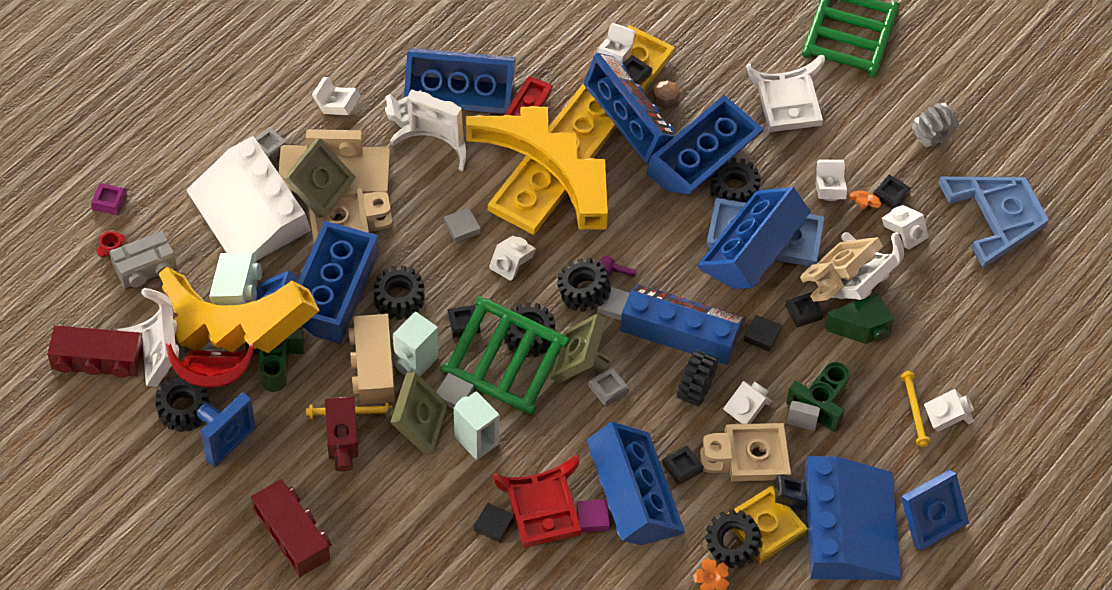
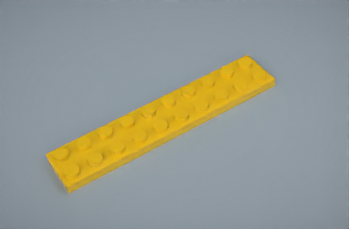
(535, 192)

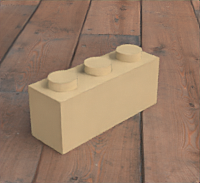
(372, 359)

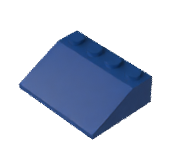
(850, 520)

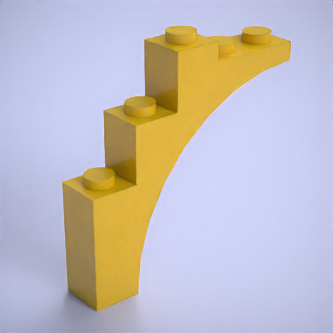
(557, 152)
(229, 326)

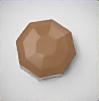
(665, 93)

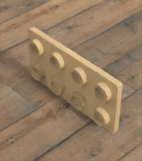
(367, 163)

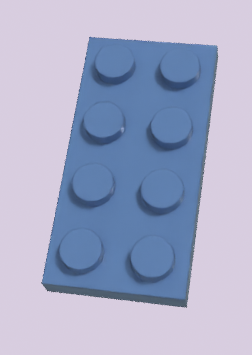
(803, 244)

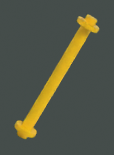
(359, 410)
(922, 440)

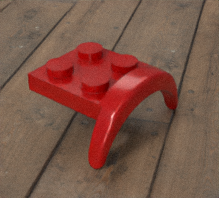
(211, 367)
(543, 504)

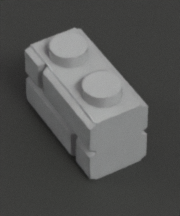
(142, 260)

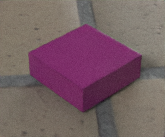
(108, 199)
(593, 515)

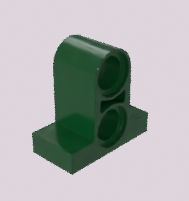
(277, 361)
(826, 390)

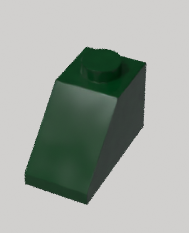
(861, 320)

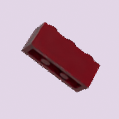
(95, 351)
(291, 527)

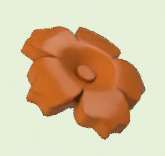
(864, 199)
(712, 575)

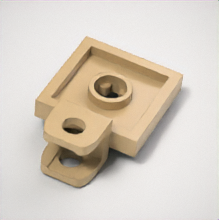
(358, 212)
(840, 263)
(736, 449)

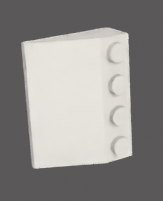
(248, 202)

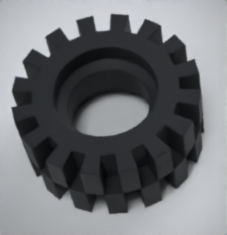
(737, 171)
(395, 279)
(586, 296)
(542, 317)
(697, 378)
(175, 417)
(725, 523)

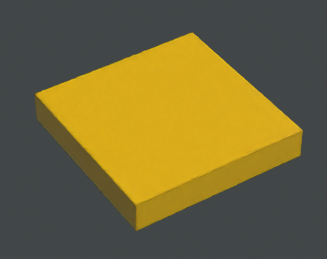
(776, 522)

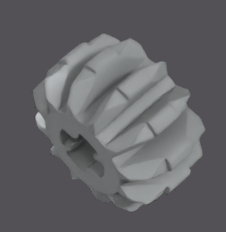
(935, 124)

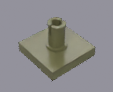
(319, 178)
(582, 350)
(418, 413)

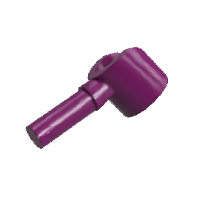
(610, 265)

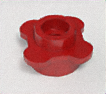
(107, 239)

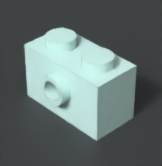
(235, 279)
(415, 345)
(476, 425)

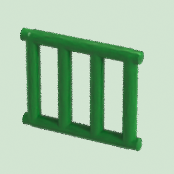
(877, 47)
(532, 330)

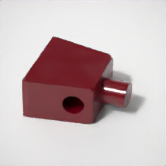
(341, 431)

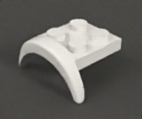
(789, 97)
(436, 119)
(872, 272)
(155, 335)

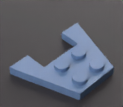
(1007, 207)

